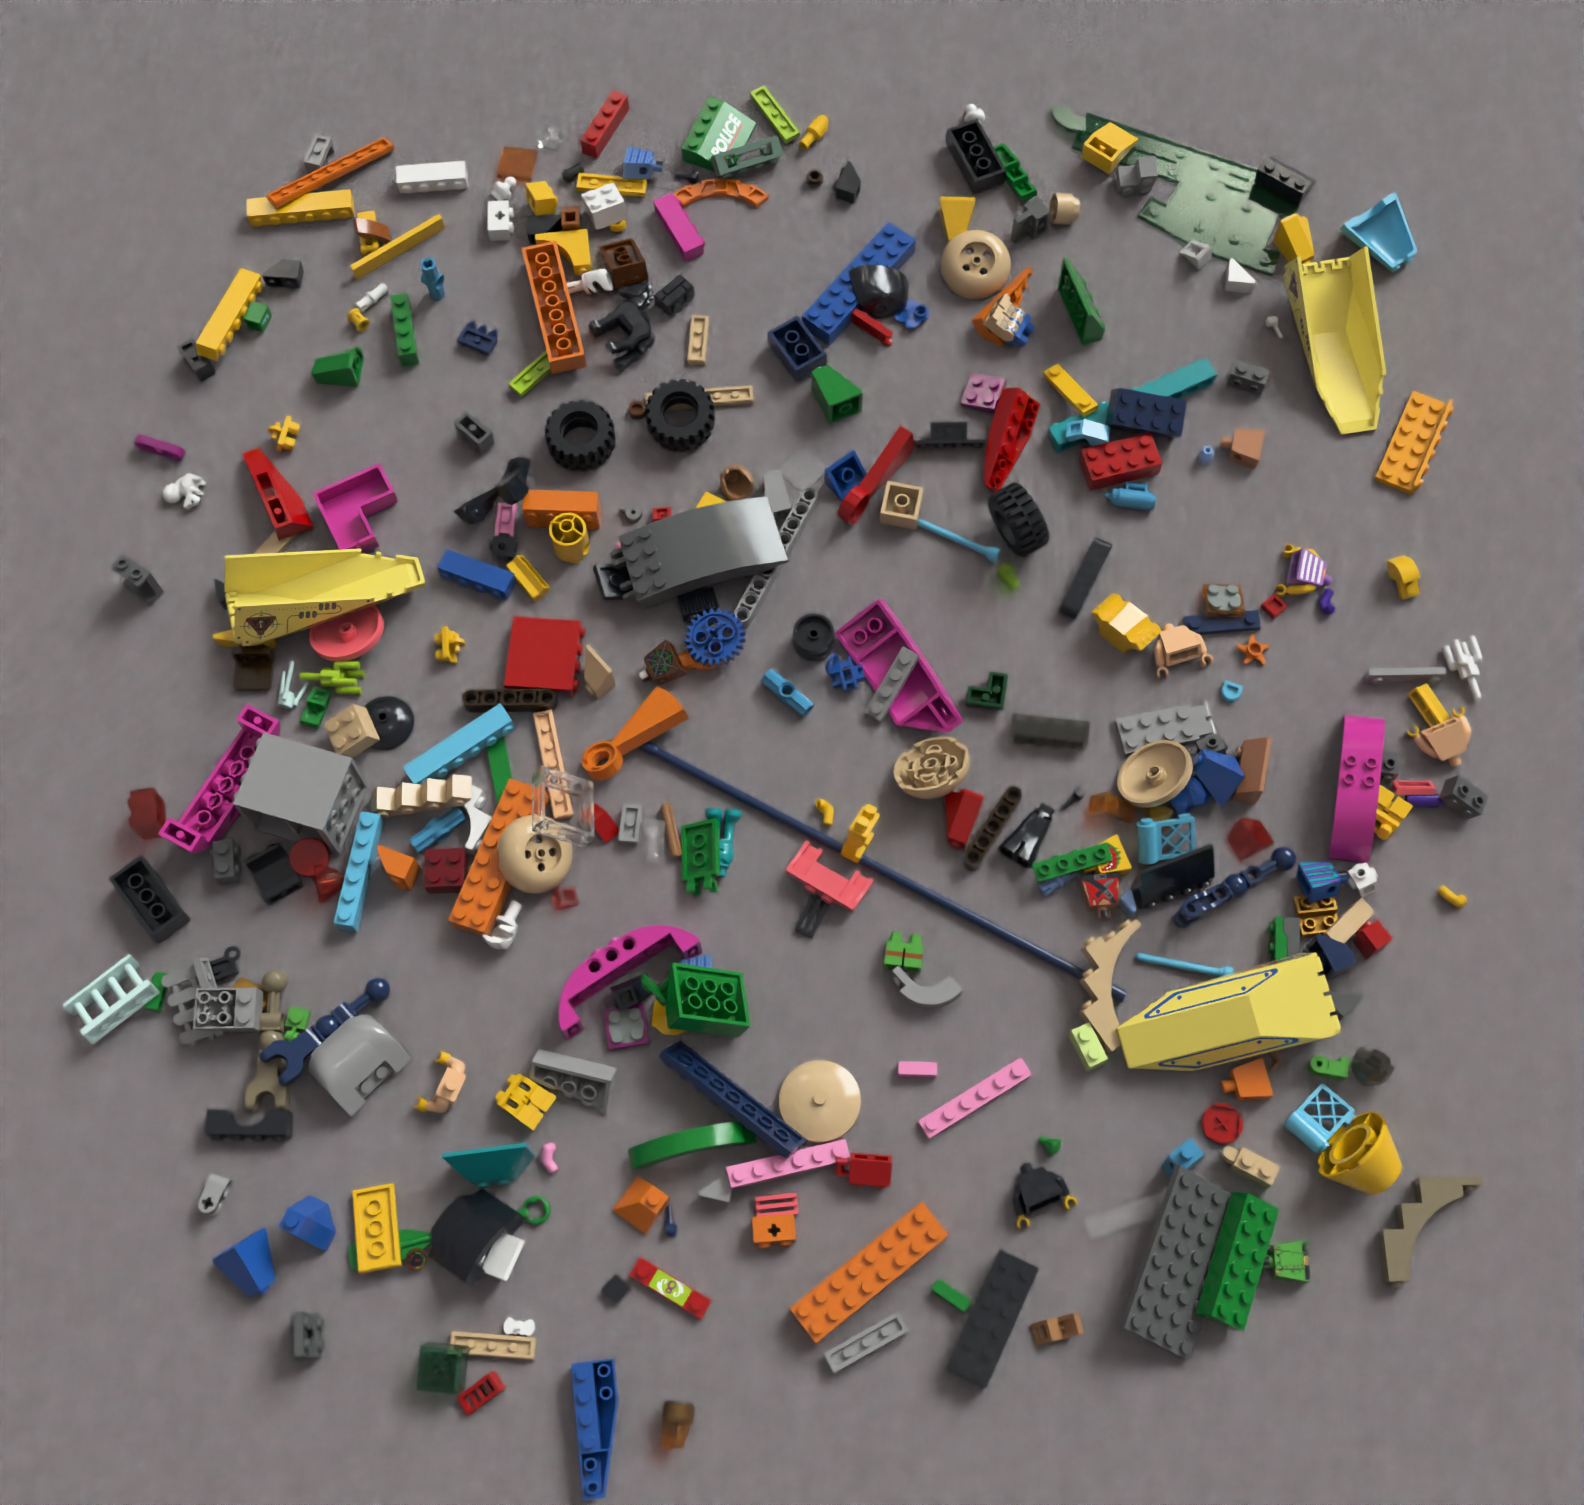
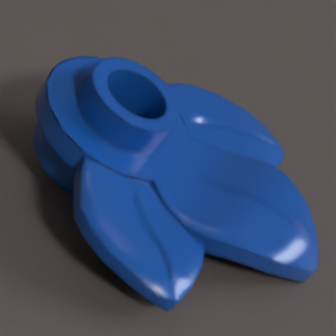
(912, 314)

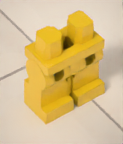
(860, 833)

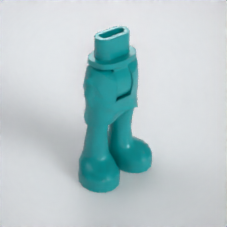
(731, 817)

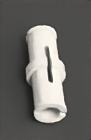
(372, 297)

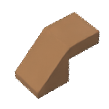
(1057, 1328)

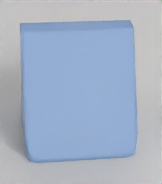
(1127, 903)

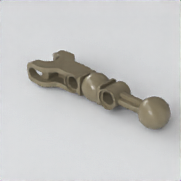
(272, 1027)

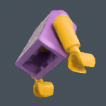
(1305, 572)

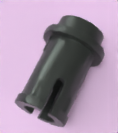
(572, 172)

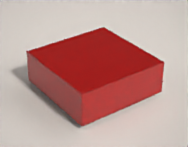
(1273, 606)

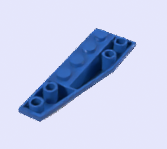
(595, 1422)

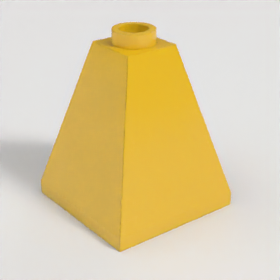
(955, 215)

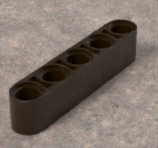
(502, 695)
(996, 820)

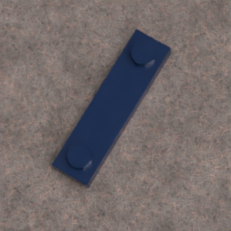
(1216, 624)

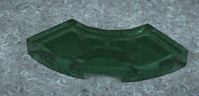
(1068, 120)

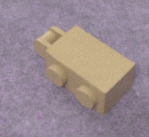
(1251, 1166)

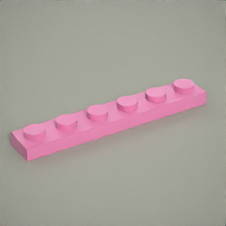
(974, 1098)
(779, 1166)

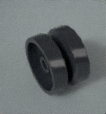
(813, 637)

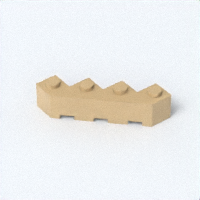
(415, 798)

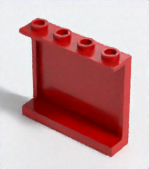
(544, 654)

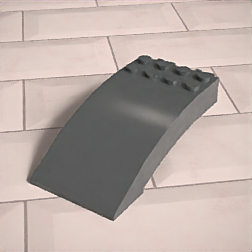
(699, 549)

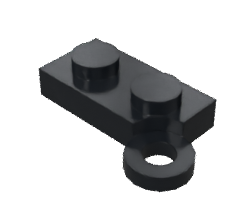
(226, 966)

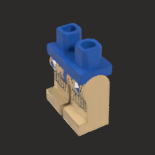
(1009, 322)

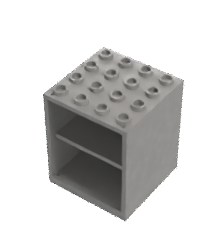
(300, 792)

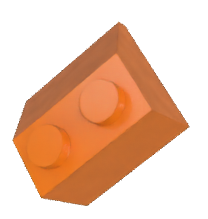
(400, 868)

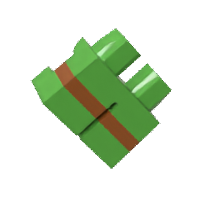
(913, 953)

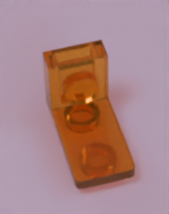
(1111, 804)

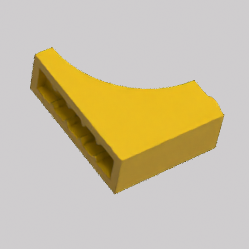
(571, 245)

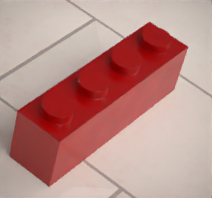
(604, 124)

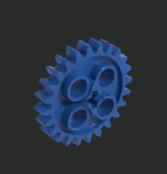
(715, 637)

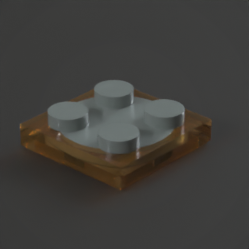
(1223, 600)

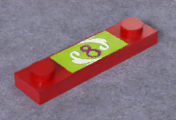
(670, 1288)

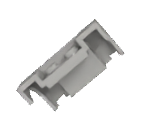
(356, 1061)

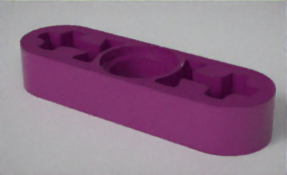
(159, 447)

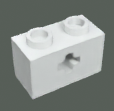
(499, 220)

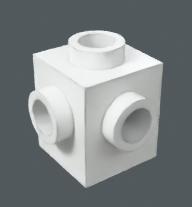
(1363, 879)

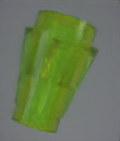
(1009, 575)

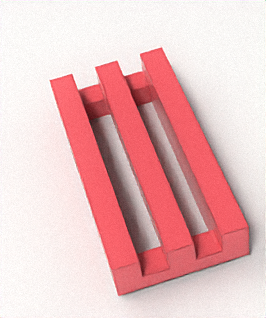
(1413, 787)
(777, 1205)

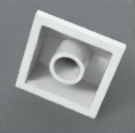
(501, 1256)

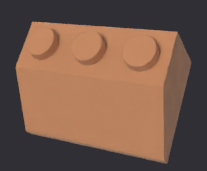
(1253, 762)

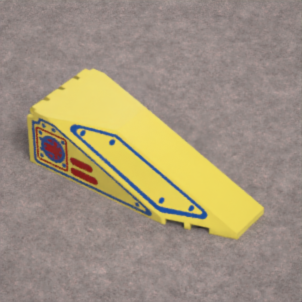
(1232, 1017)

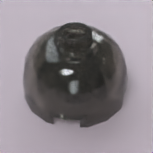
(1371, 1067)

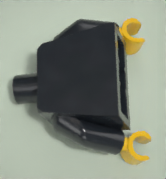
(1037, 1191)

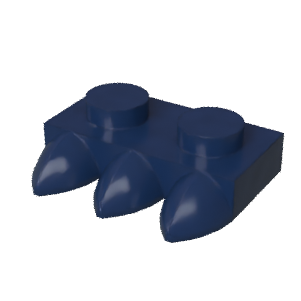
(478, 339)

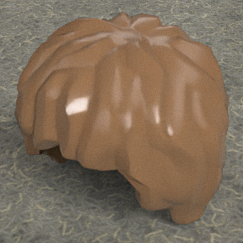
(736, 482)

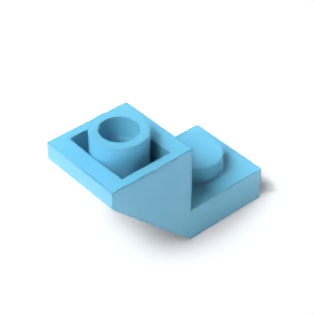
(1093, 432)

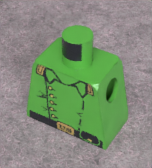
(1289, 1262)

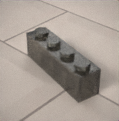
(1049, 732)

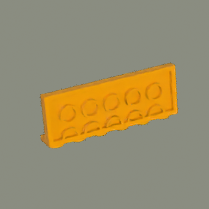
(1414, 442)

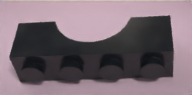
(275, 1125)

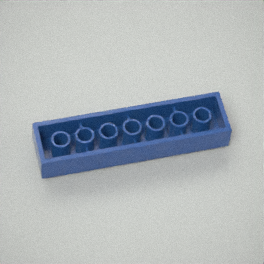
(834, 307)

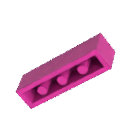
(679, 227)

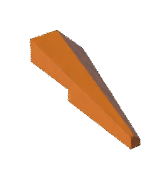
(1013, 290)

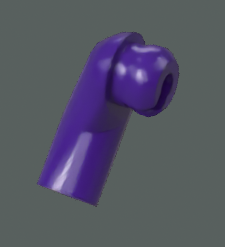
(1324, 602)

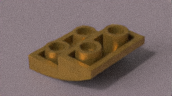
(1315, 916)

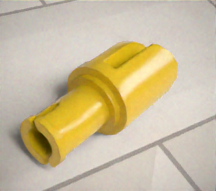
(814, 131)

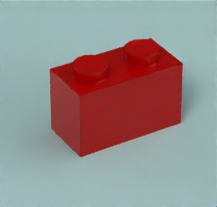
(1371, 938)

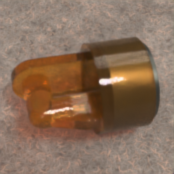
(672, 1414)

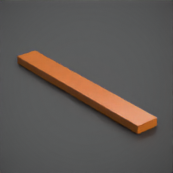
(330, 172)

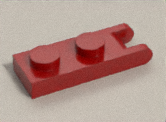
(871, 327)

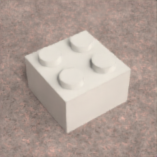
(604, 206)

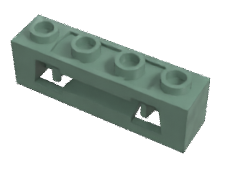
(721, 165)

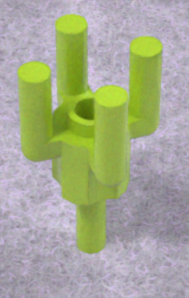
(337, 677)

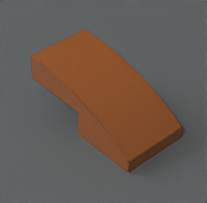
(368, 229)

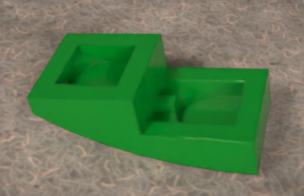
(316, 707)

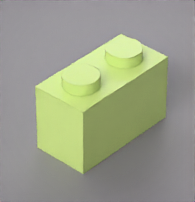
(1088, 1047)

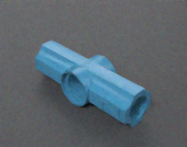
(432, 278)
(795, 700)
(437, 830)

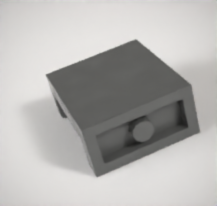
(137, 579)

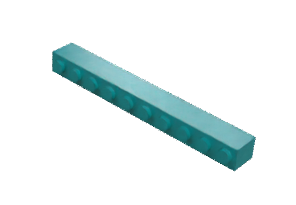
(1173, 385)

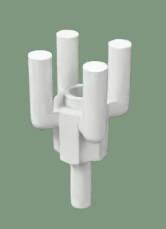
(1465, 663)

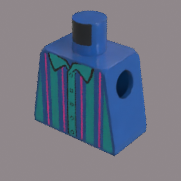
(1319, 880)

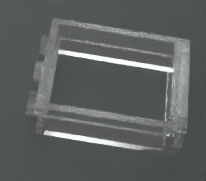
(571, 785)

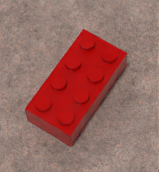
(1120, 461)

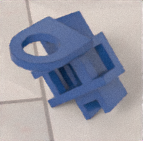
(837, 673)

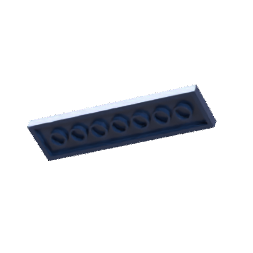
(733, 1099)

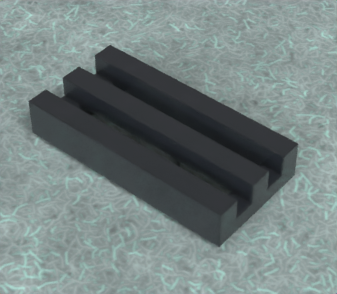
(818, 902)

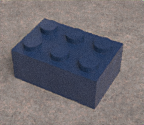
(796, 348)

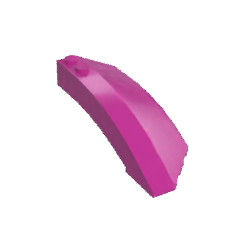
(874, 641)

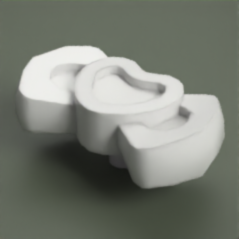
(518, 1327)

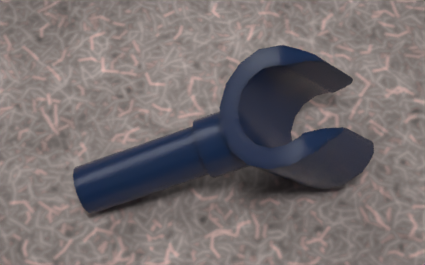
(670, 1229)

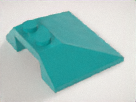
(491, 1164)

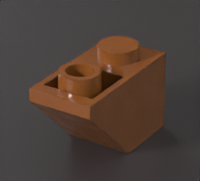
(571, 218)

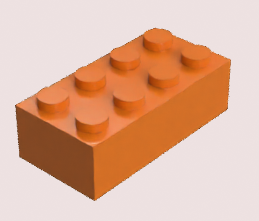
(544, 505)

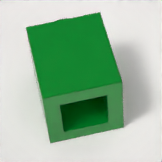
(257, 317)

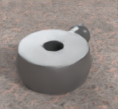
(632, 513)

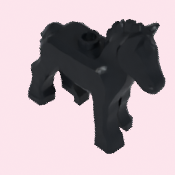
(632, 321)

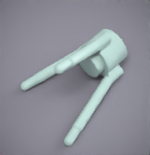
(286, 698)

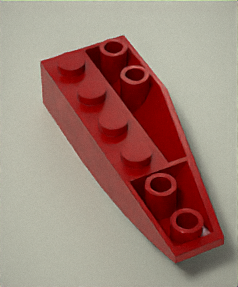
(1008, 435)
(277, 495)

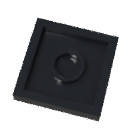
(609, 581)

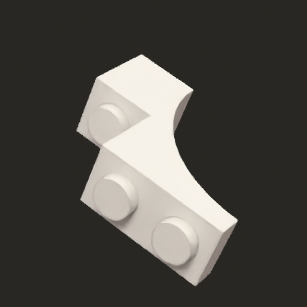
(479, 820)

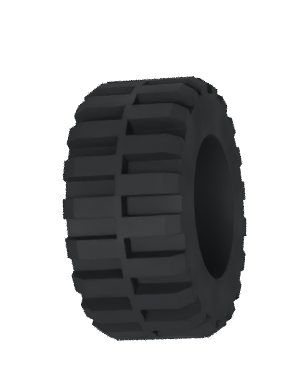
(676, 393)
(580, 415)
(1018, 519)

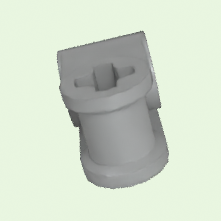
(215, 1192)

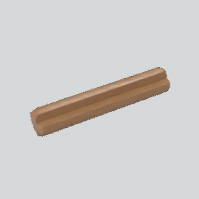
(671, 830)

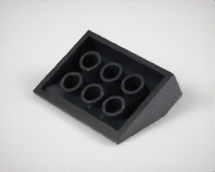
(1174, 877)

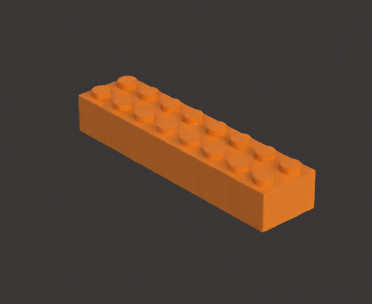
(554, 307)
(485, 886)
(868, 1273)

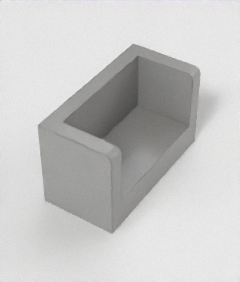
(317, 152)

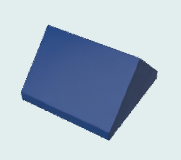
(844, 474)

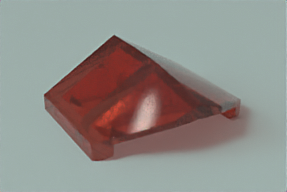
(1248, 838)

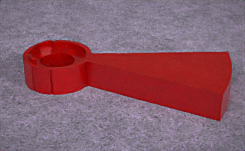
(890, 459)

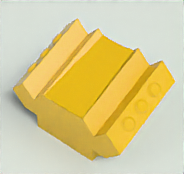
(1124, 624)

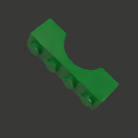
(404, 330)

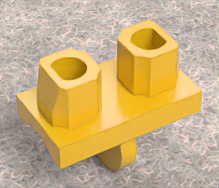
(288, 427)
(450, 645)

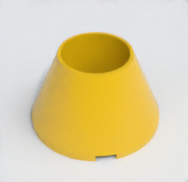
(1362, 1155)

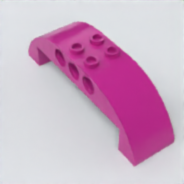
(1357, 788)
(213, 807)
(644, 943)

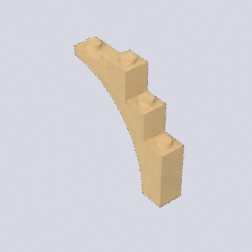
(1098, 983)

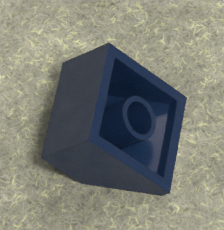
(1334, 956)

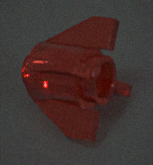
(327, 881)

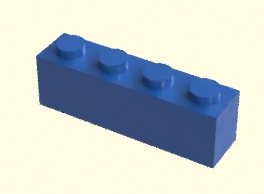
(476, 574)

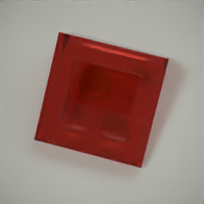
(565, 897)

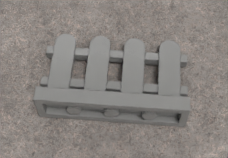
(201, 976)

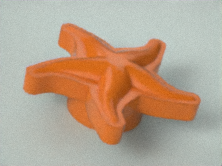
(1253, 650)

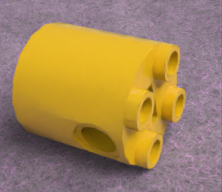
(569, 537)

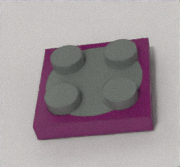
(626, 1027)

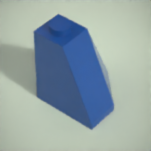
(1218, 773)
(310, 1222)
(248, 1263)

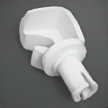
(588, 281)
(506, 929)

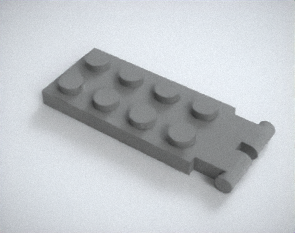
(1177, 724)

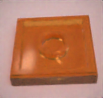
(517, 163)

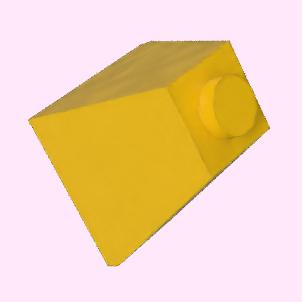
(1294, 238)

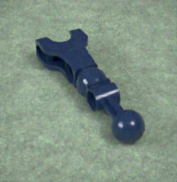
(1233, 887)
(301, 1047)

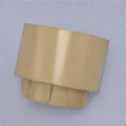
(1063, 208)

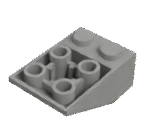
(228, 1009)

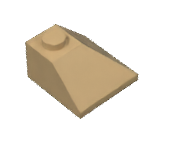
(597, 674)

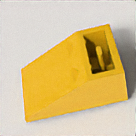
(1108, 147)

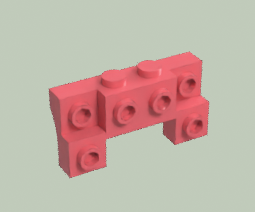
(825, 882)

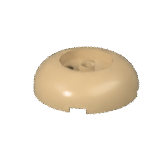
(971, 283)
(932, 767)
(523, 872)

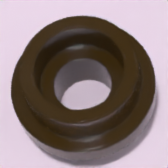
(814, 174)

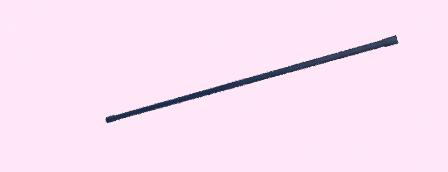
(653, 750)

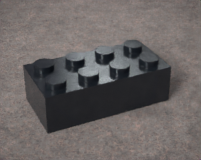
(975, 156)
(149, 899)

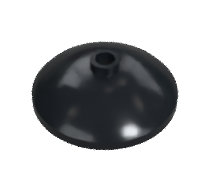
(396, 726)

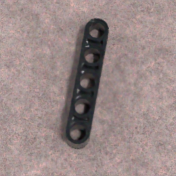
(1085, 578)

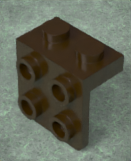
(253, 667)

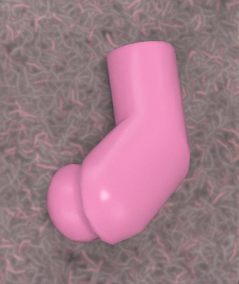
(546, 1157)

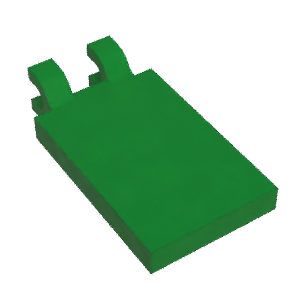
(700, 855)

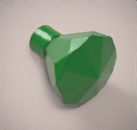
(1051, 1145)

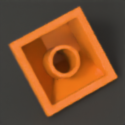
(641, 1204)

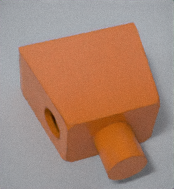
(1249, 1082)

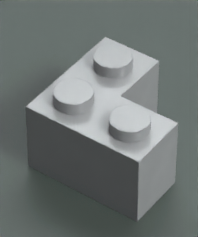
(1137, 177)

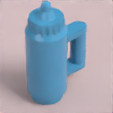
(1133, 496)

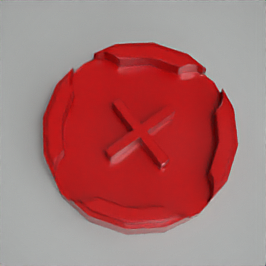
(1221, 1123)

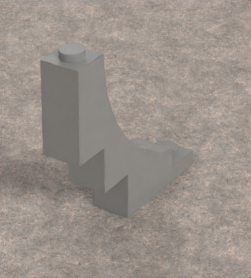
(776, 494)

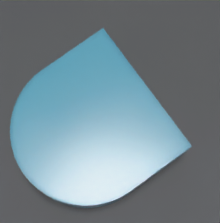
(1231, 691)

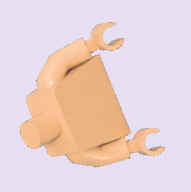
(1177, 646)

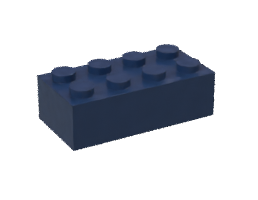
(1146, 413)

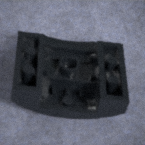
(469, 1231)

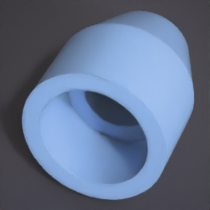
(1206, 455)

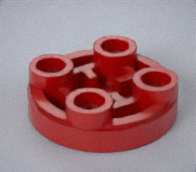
(307, 854)

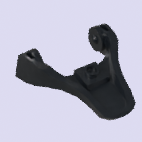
(511, 489)

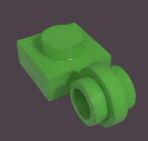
(297, 1020)

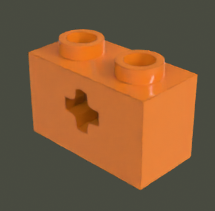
(764, 1224)

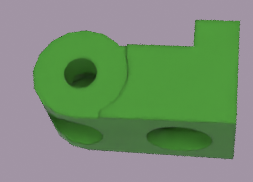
(1328, 1068)

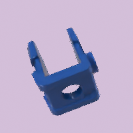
(1191, 796)

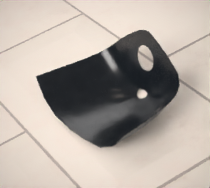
(873, 281)

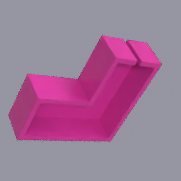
(350, 501)

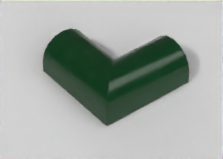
(990, 697)

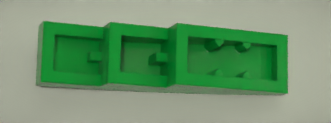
(1015, 175)

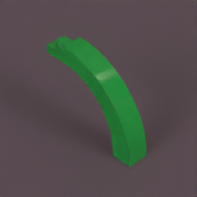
(688, 1142)

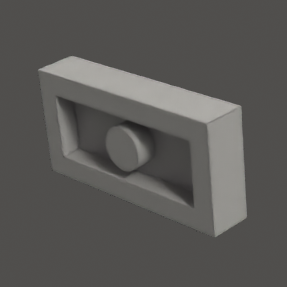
(629, 825)

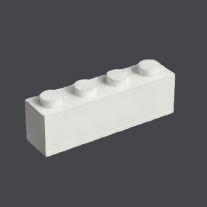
(432, 177)

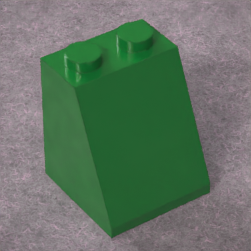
(835, 394)

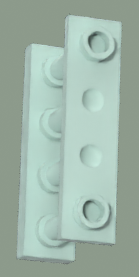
(119, 1011)

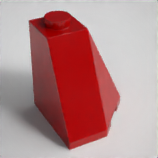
(961, 816)

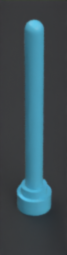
(990, 553)
(1184, 965)

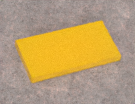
(376, 1228)

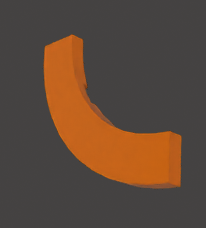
(721, 187)

